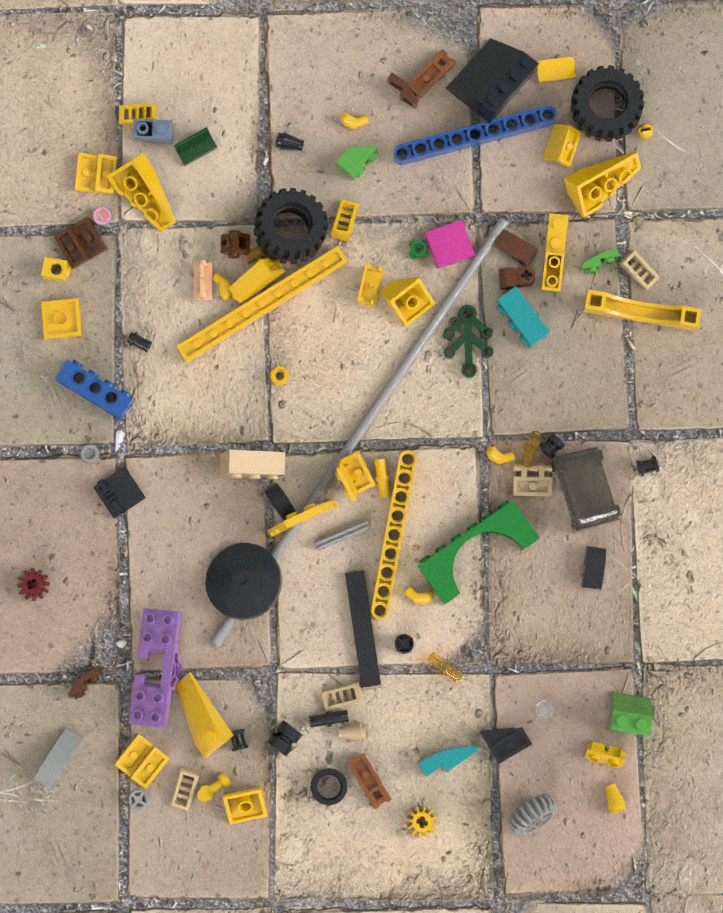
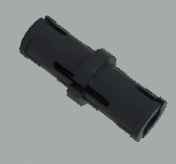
(328, 718)

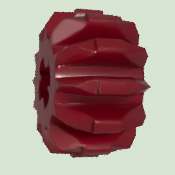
(31, 578)

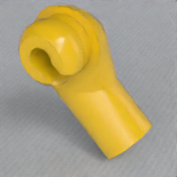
(419, 598)

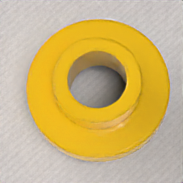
(275, 371)

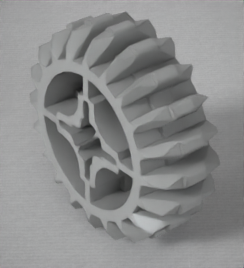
(533, 814)

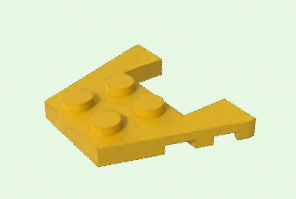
(294, 518)

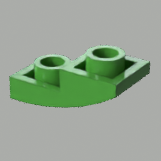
(594, 263)

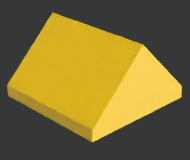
(245, 805)

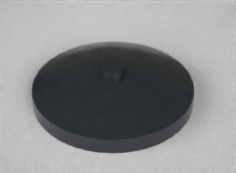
(243, 581)

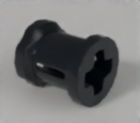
(647, 466)
(238, 740)

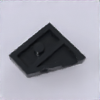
(505, 742)

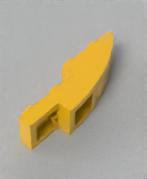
(554, 252)

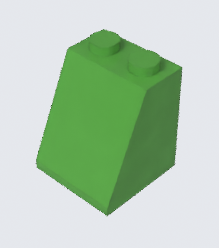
(630, 714)

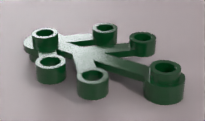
(468, 338)

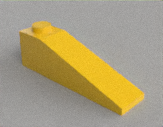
(595, 183)
(142, 188)
(203, 719)

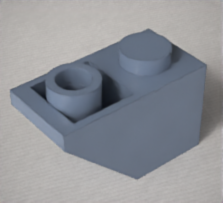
(153, 131)

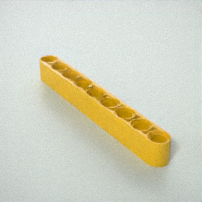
(397, 526)

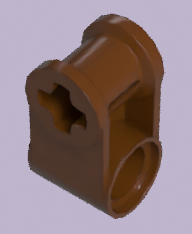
(514, 277)

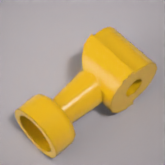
(208, 792)

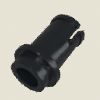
(139, 342)

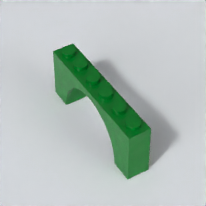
(507, 522)

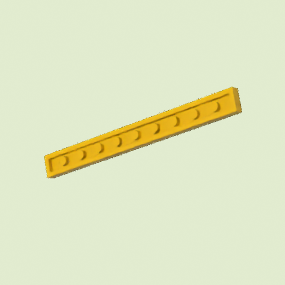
(262, 304)

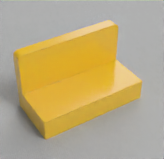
(562, 144)

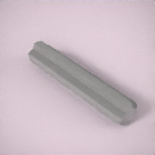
(342, 535)

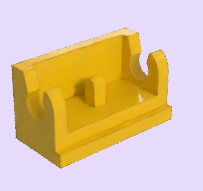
(370, 285)

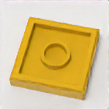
(61, 318)

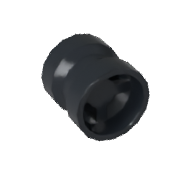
(551, 446)
(404, 643)

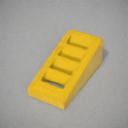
(145, 106)
(343, 232)

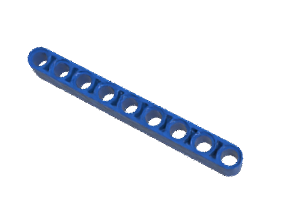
(481, 128)

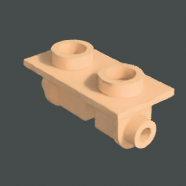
(202, 280)

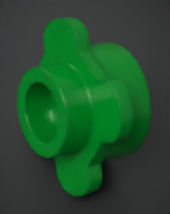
(418, 244)

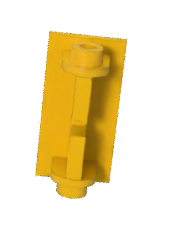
(614, 757)

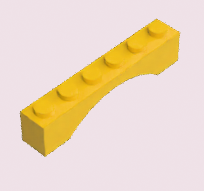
(657, 314)

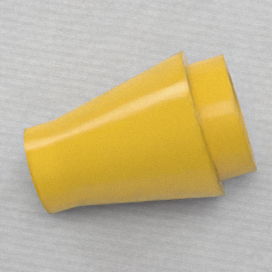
(614, 799)

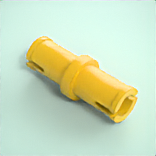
(382, 478)

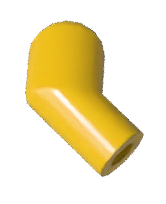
(352, 122)
(224, 285)
(499, 458)

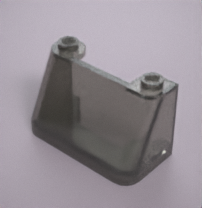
(586, 489)

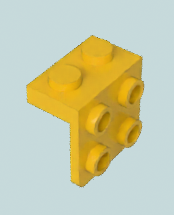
(354, 474)

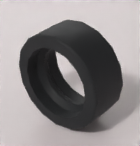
(279, 501)
(328, 801)

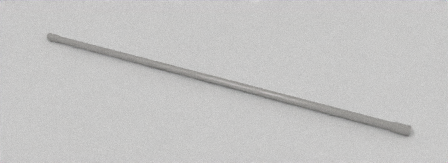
(496, 231)

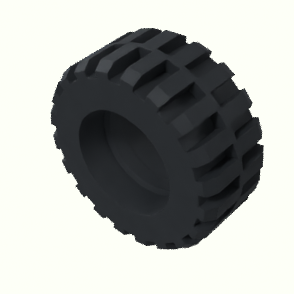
(613, 80)
(299, 204)

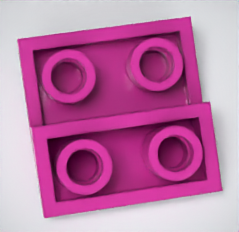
(449, 244)

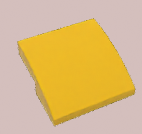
(92, 173)
(141, 761)

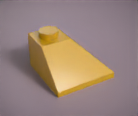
(407, 299)

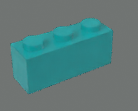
(522, 317)

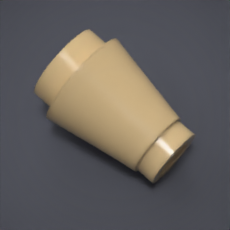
(354, 732)

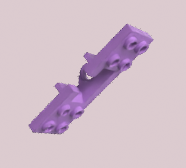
(157, 635)

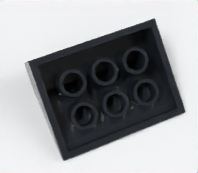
(492, 78)

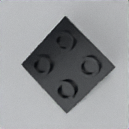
(119, 492)

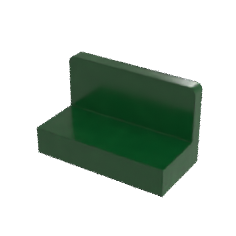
(195, 146)

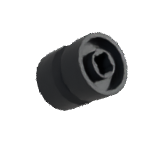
(284, 738)

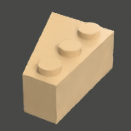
(252, 464)

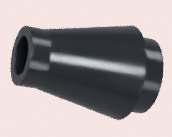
(288, 142)

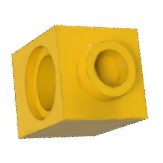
(49, 264)

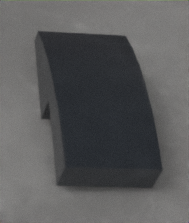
(594, 567)

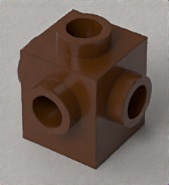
(235, 244)

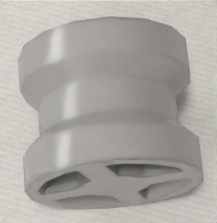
(135, 799)

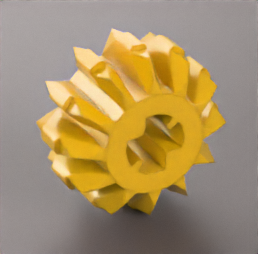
(417, 827)

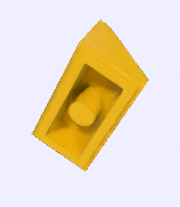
(556, 69)

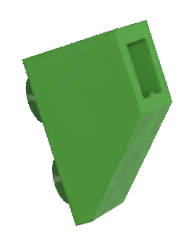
(355, 159)

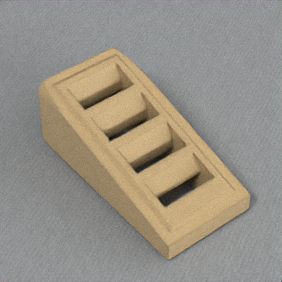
(643, 265)
(358, 692)
(189, 772)

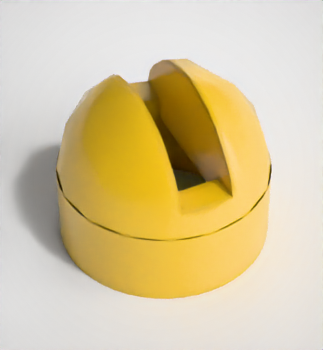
(645, 134)

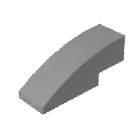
(58, 758)

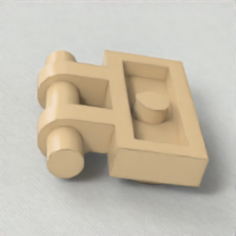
(532, 486)

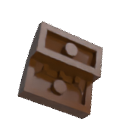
(80, 242)

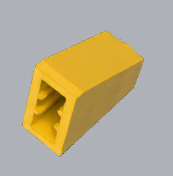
(256, 279)

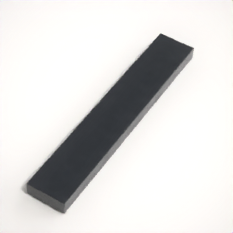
(362, 629)

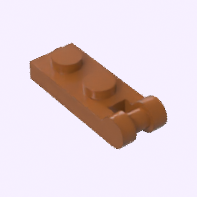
(431, 74)
(368, 780)

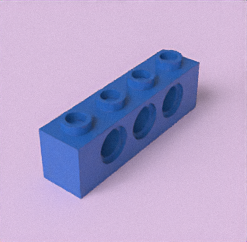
(67, 378)

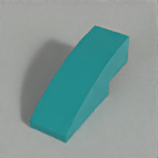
(447, 759)

